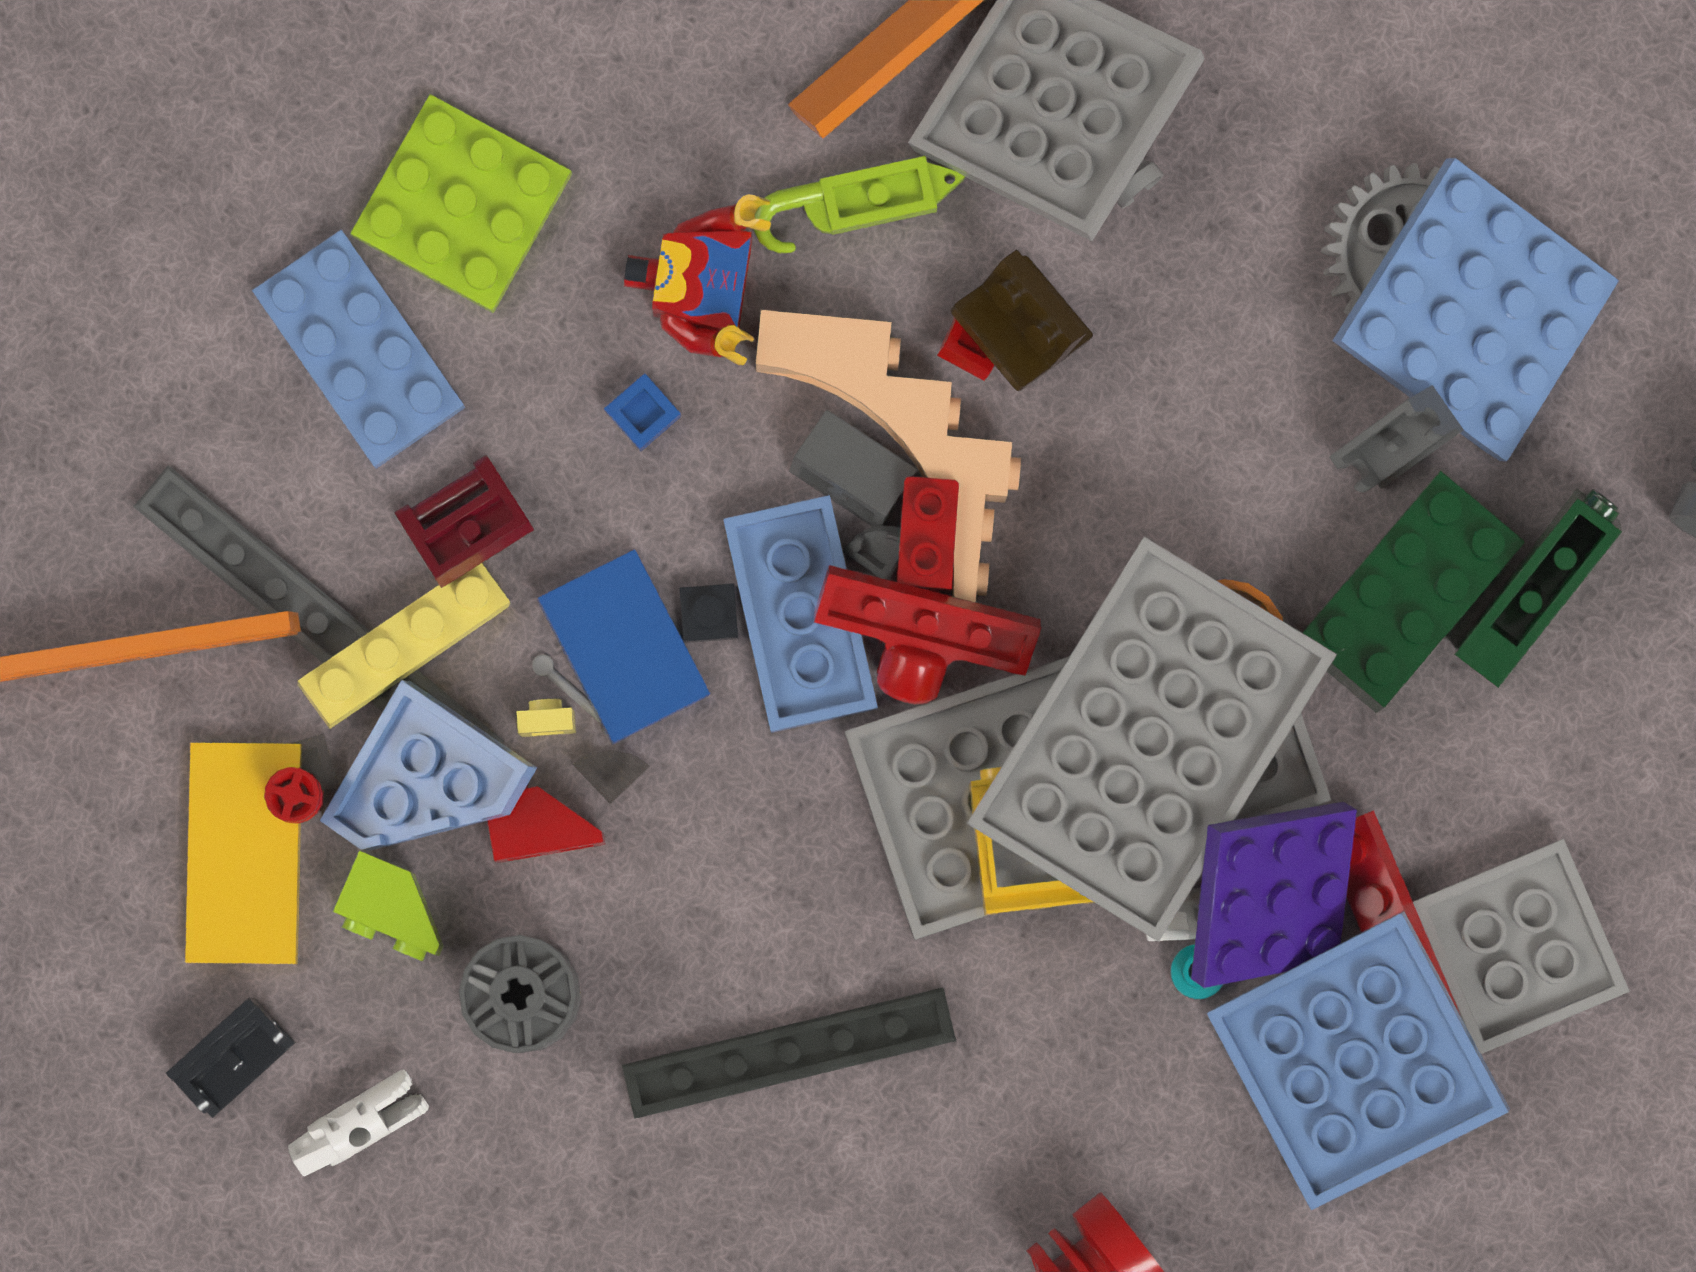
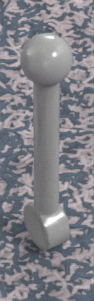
(544, 666)

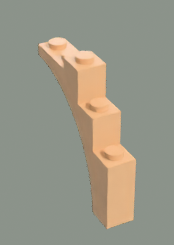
(852, 362)

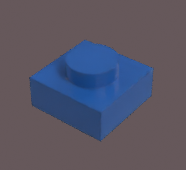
(642, 412)

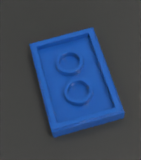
(623, 647)

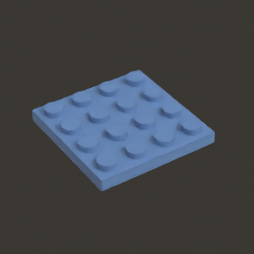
(1477, 308)
(1358, 1061)

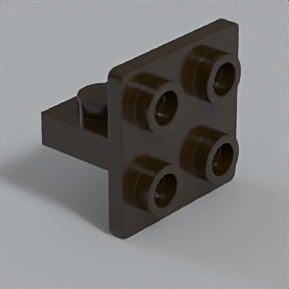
(1021, 321)

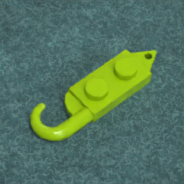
(861, 198)

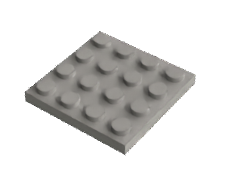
(1057, 106)

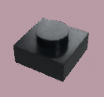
(708, 613)

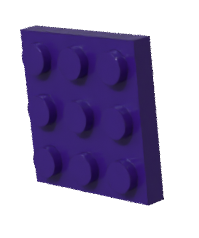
(1272, 892)

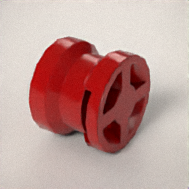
(285, 791)

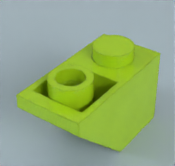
(391, 902)

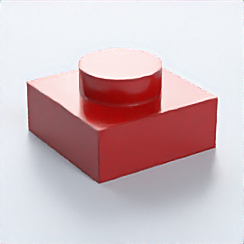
(964, 353)

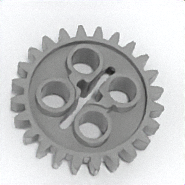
(1354, 251)

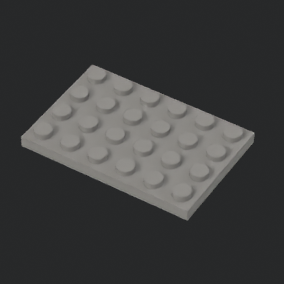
(1151, 738)

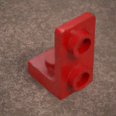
(928, 533)

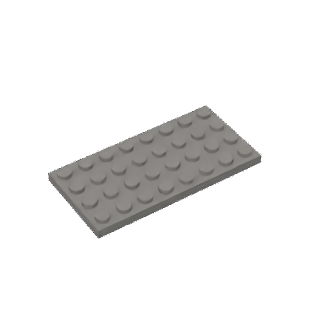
(919, 791)

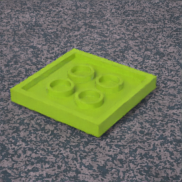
(461, 203)

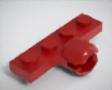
(924, 631)

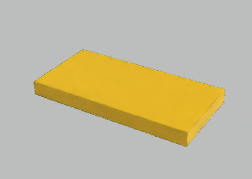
(240, 857)

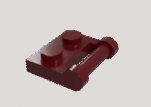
(470, 532)

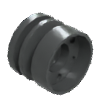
(550, 1008)

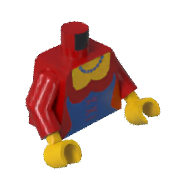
(703, 278)

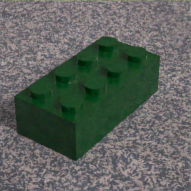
(1411, 590)

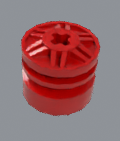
(1105, 1246)

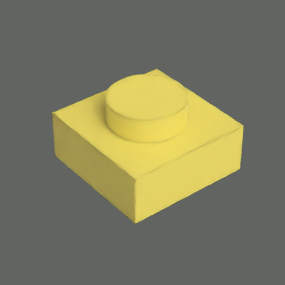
(546, 718)

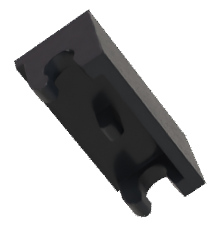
(230, 1057)

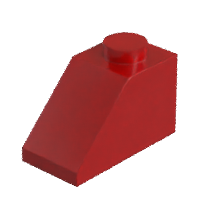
(539, 828)

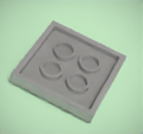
(1521, 946)

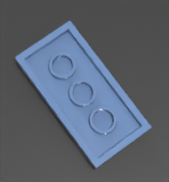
(358, 349)
(780, 567)

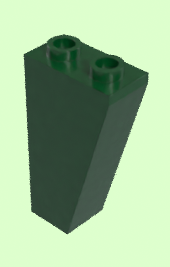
(1540, 585)

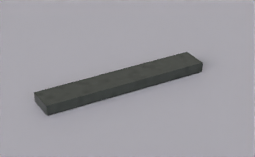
(788, 1053)

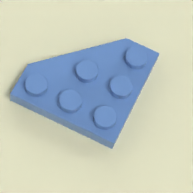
(424, 775)

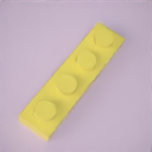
(402, 645)

